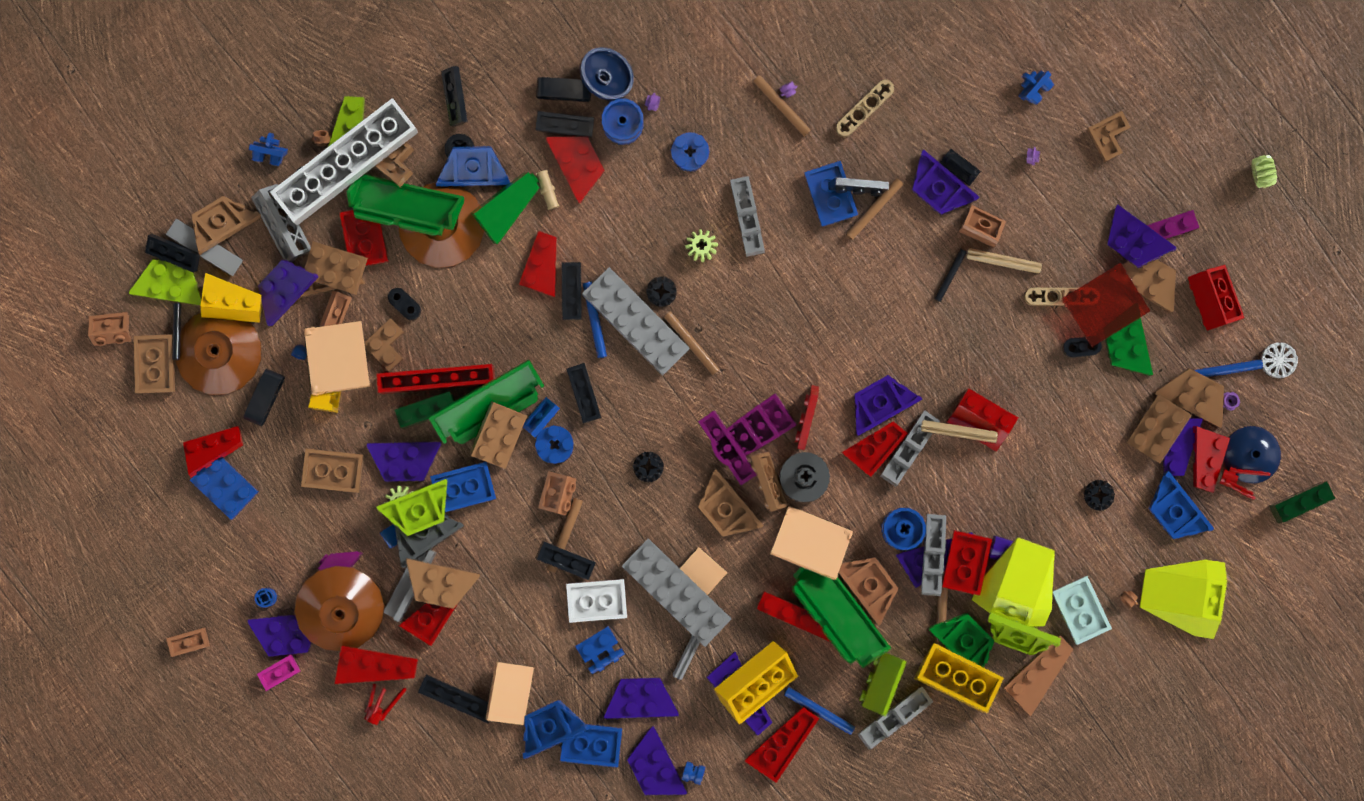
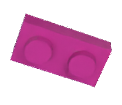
(278, 672)

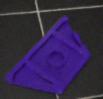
(939, 186)
(1136, 240)
(283, 288)
(881, 402)
(404, 460)
(280, 635)
(641, 699)
(654, 767)

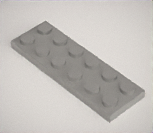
(635, 321)
(676, 592)

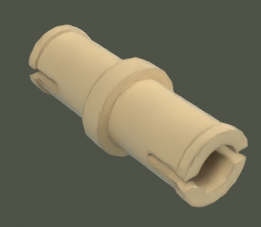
(547, 189)

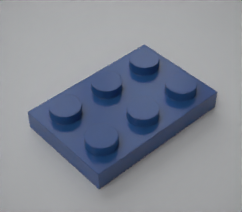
(829, 205)
(467, 486)
(225, 487)
(595, 746)

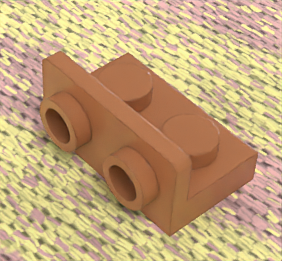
(109, 329)
(557, 493)

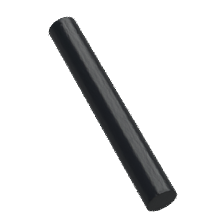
(950, 275)
(176, 331)

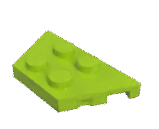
(168, 283)
(417, 509)
(1019, 636)

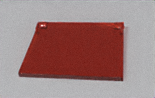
(1106, 304)

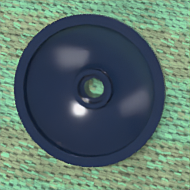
(611, 68)
(1241, 448)

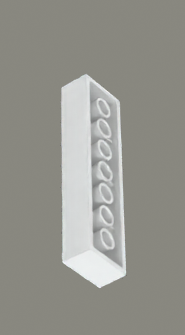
(344, 162)

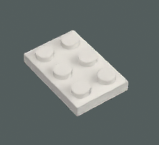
(596, 600)

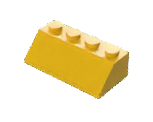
(959, 678)
(756, 682)

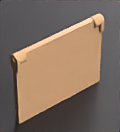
(336, 358)
(811, 542)

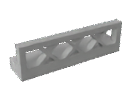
(277, 225)
(403, 593)

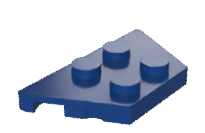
(472, 168)
(1176, 510)
(550, 727)

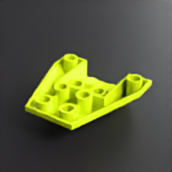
(1020, 584)
(1187, 595)

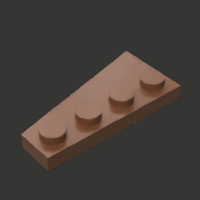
(1037, 676)

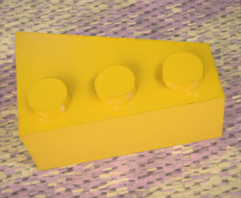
(229, 301)

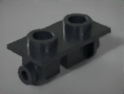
(960, 167)

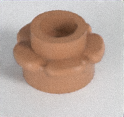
(321, 137)
(1129, 599)

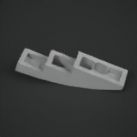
(747, 216)
(216, 255)
(907, 451)
(933, 555)
(895, 718)

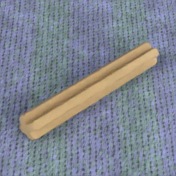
(1003, 260)
(959, 431)

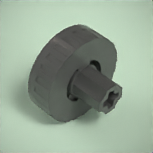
(817, 479)

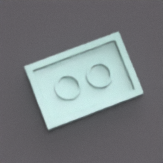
(1081, 610)

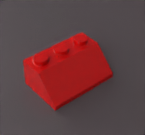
(1215, 297)
(981, 413)

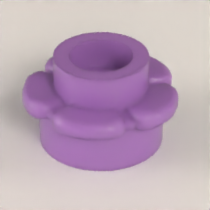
(788, 89)
(652, 102)
(1032, 156)
(1235, 400)

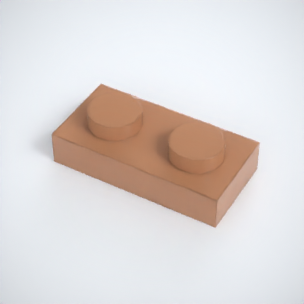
(335, 309)
(188, 642)

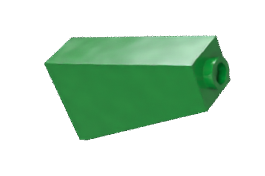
(505, 206)

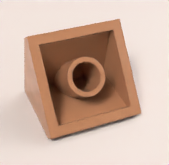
(982, 226)

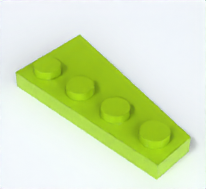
(349, 116)

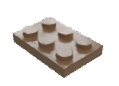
(336, 267)
(154, 364)
(1159, 429)
(498, 435)
(332, 470)
(768, 481)

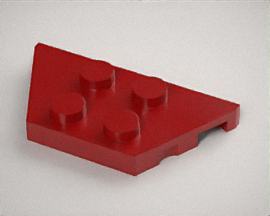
(577, 163)

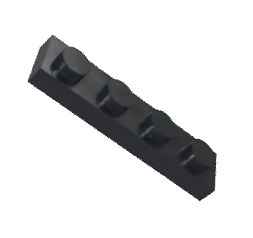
(454, 697)

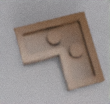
(1104, 133)
(393, 167)
(380, 344)

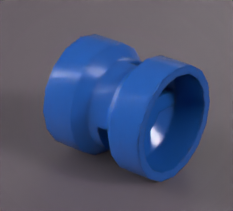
(268, 595)
(693, 773)

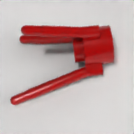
(1230, 479)
(374, 712)

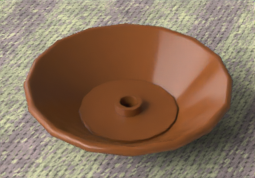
(453, 245)
(227, 369)
(339, 590)

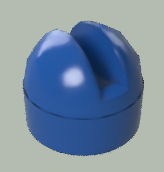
(299, 352)

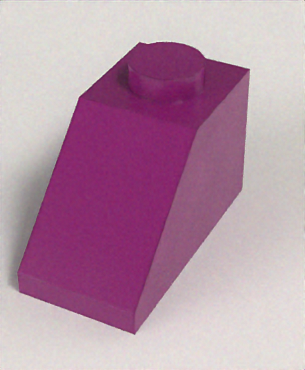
(344, 559)

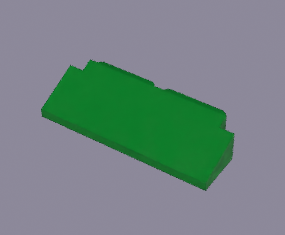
(404, 206)
(465, 416)
(840, 617)

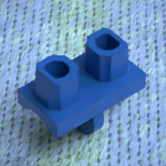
(1033, 83)
(260, 149)

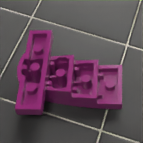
(747, 434)

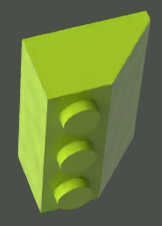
(882, 683)

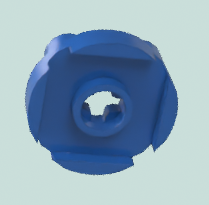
(682, 159)
(565, 444)

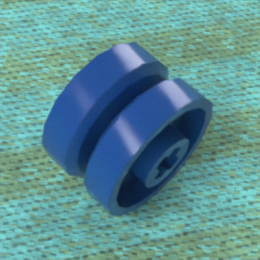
(628, 131)
(914, 531)

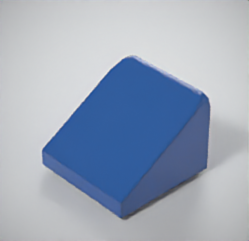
(389, 536)

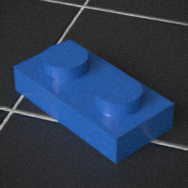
(540, 417)

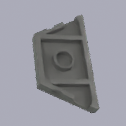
(423, 541)

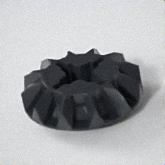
(459, 139)
(654, 297)
(655, 460)
(1093, 502)

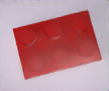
(364, 238)
(966, 562)

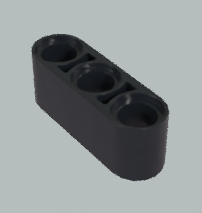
(562, 89)
(264, 397)

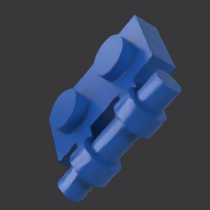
(596, 645)

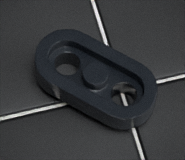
(404, 303)
(1081, 348)

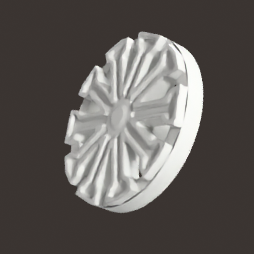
(1279, 360)

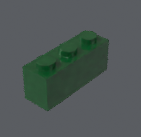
(420, 411)
(1302, 502)

